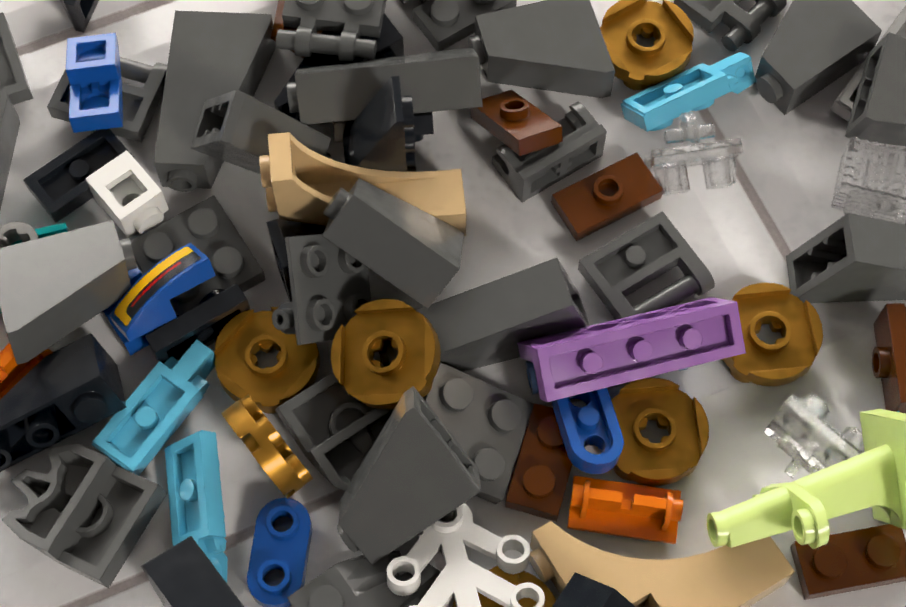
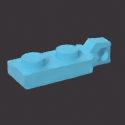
(688, 91)
(156, 409)
(197, 496)

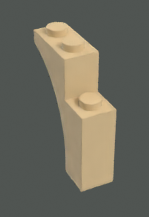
(304, 182)
(710, 579)

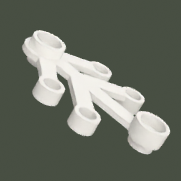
(461, 576)

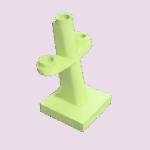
(806, 504)

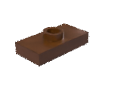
(517, 123)
(606, 196)
(890, 355)

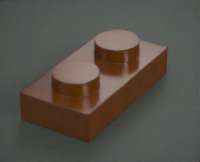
(540, 468)
(851, 561)

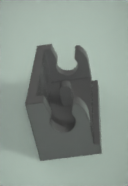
(540, 169)

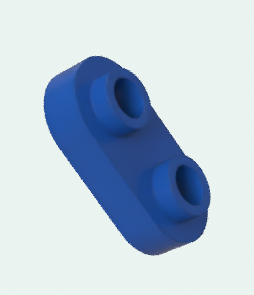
(590, 425)
(279, 551)

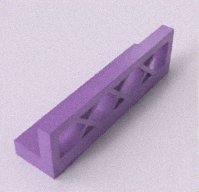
(634, 347)

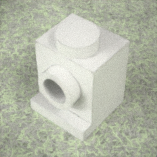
(128, 195)

